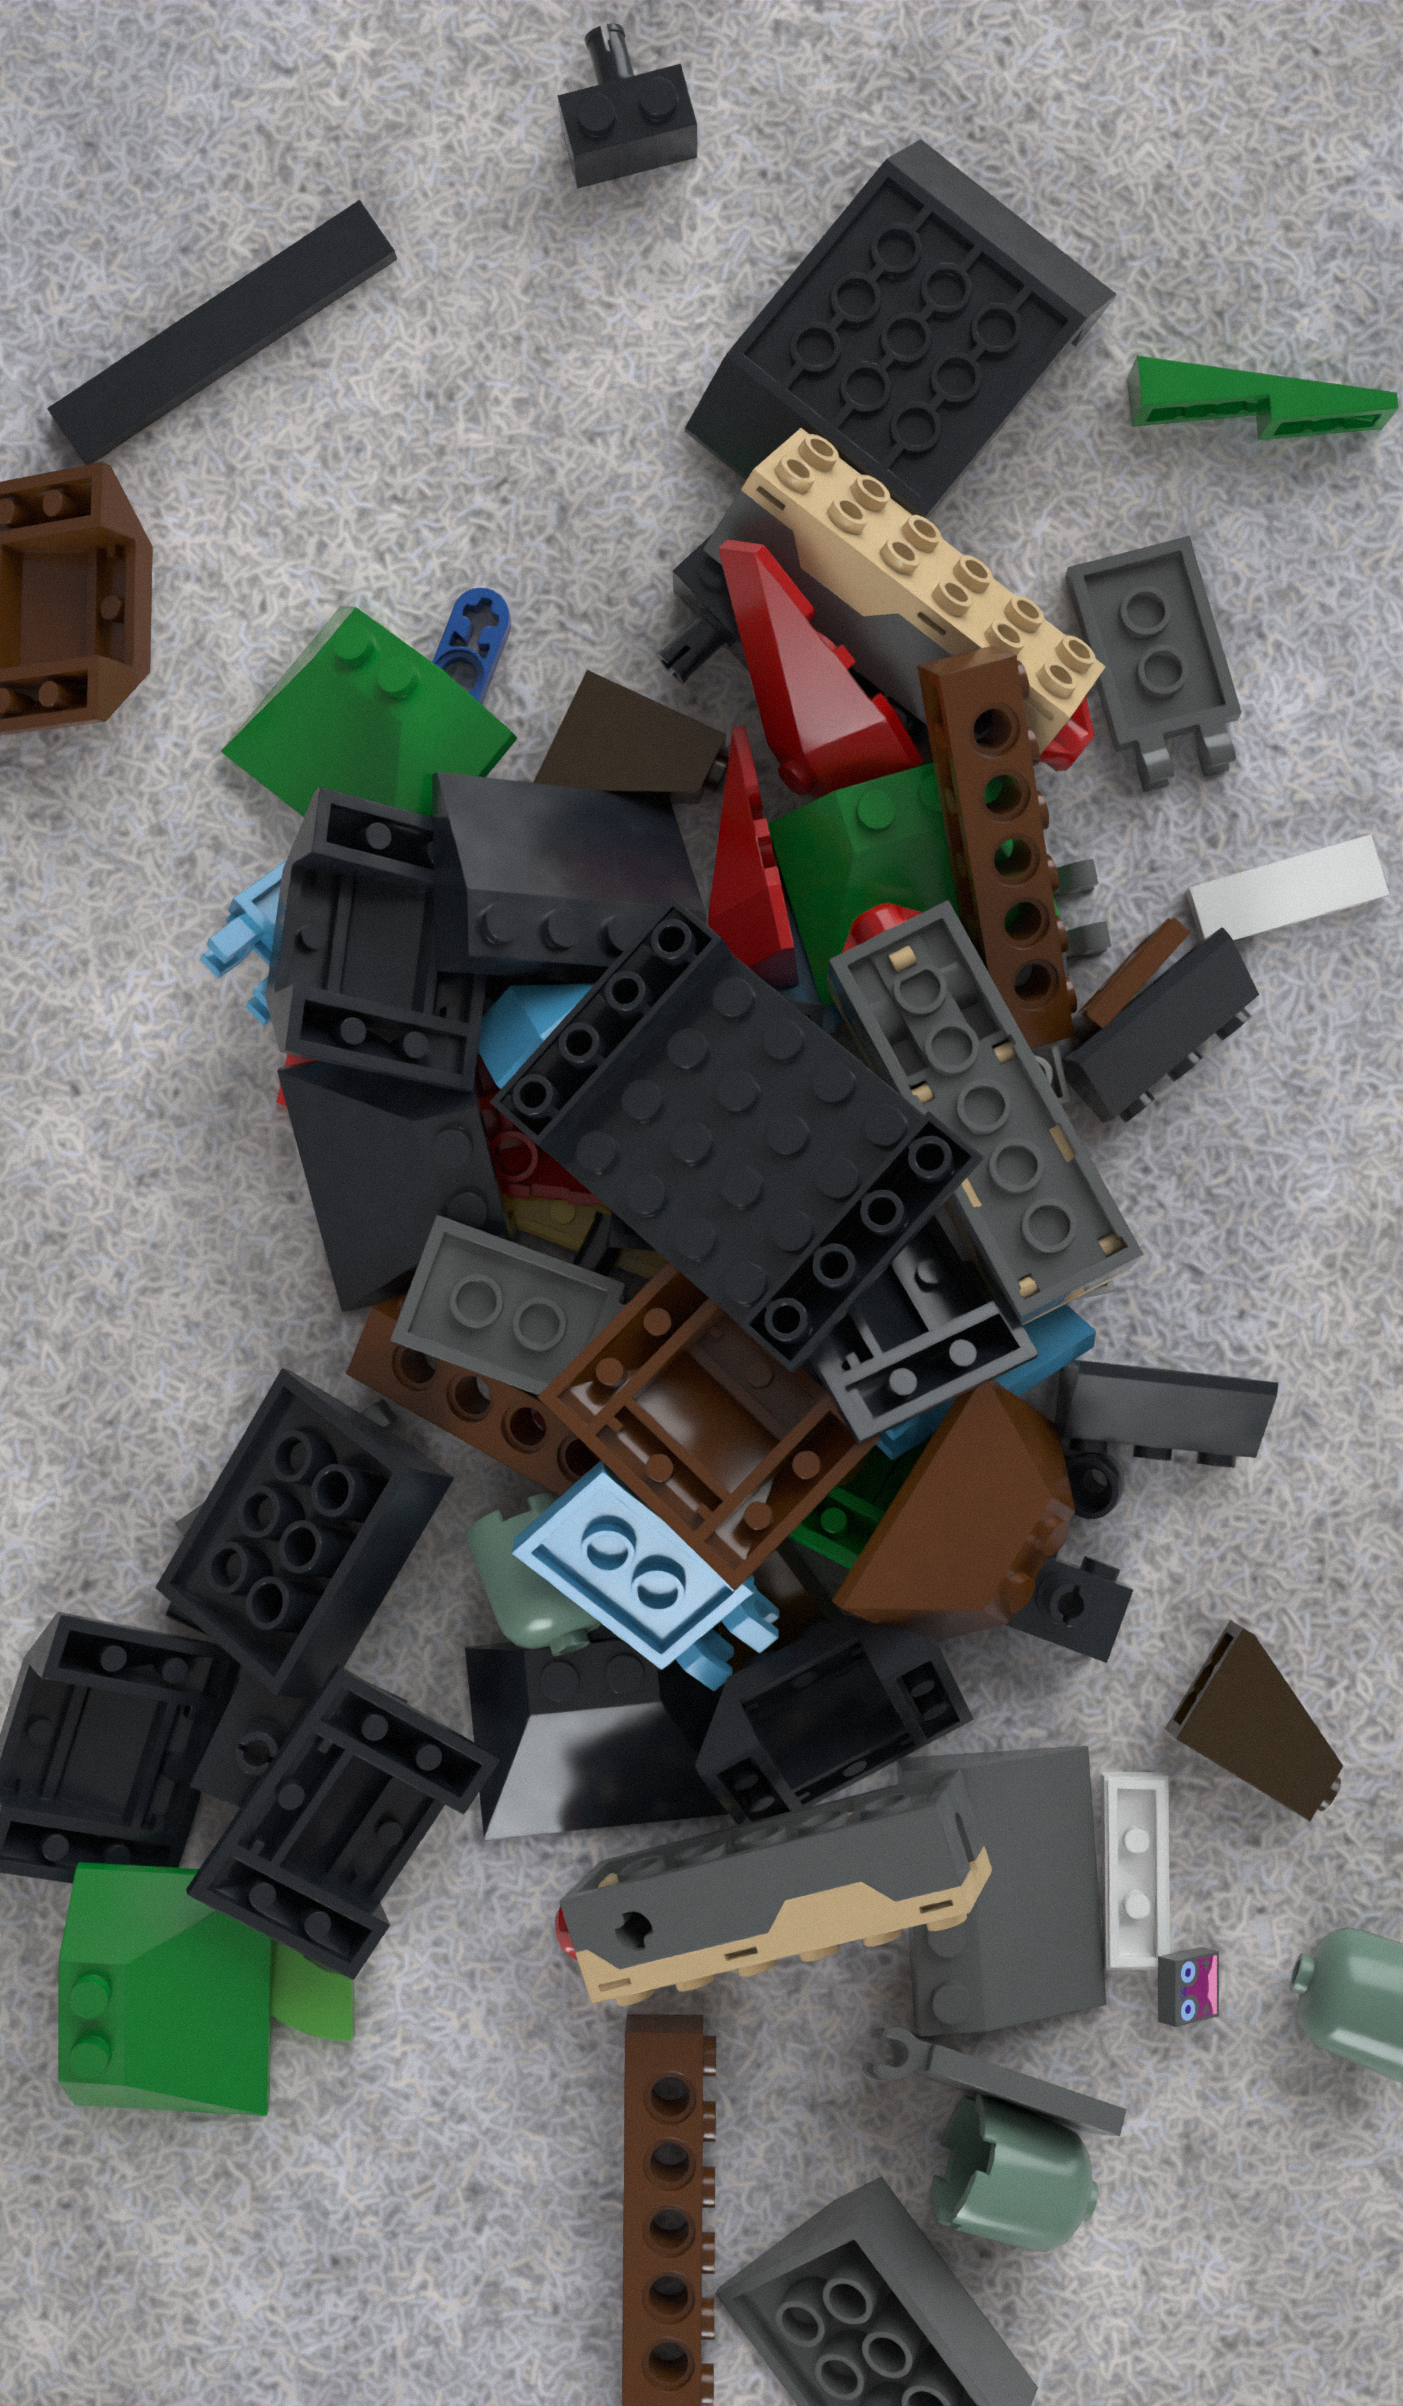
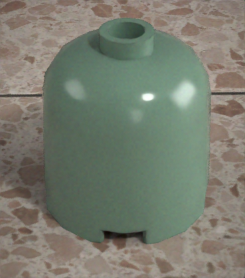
(522, 1601)
(1354, 1999)
(1013, 2176)

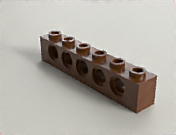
(953, 698)
(455, 1404)
(658, 2049)

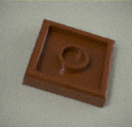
(1129, 978)

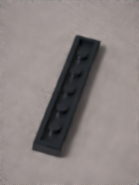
(223, 333)

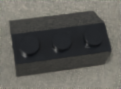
(1162, 1029)
(1162, 1411)

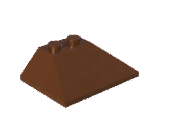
(71, 599)
(705, 1424)
(967, 1522)

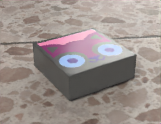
(1188, 1986)

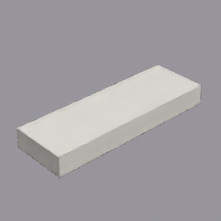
(1289, 890)
(1135, 1869)

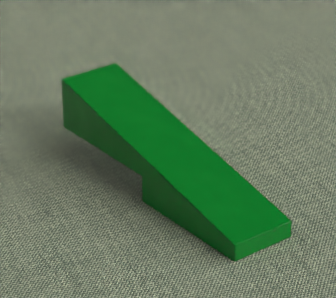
(1283, 406)

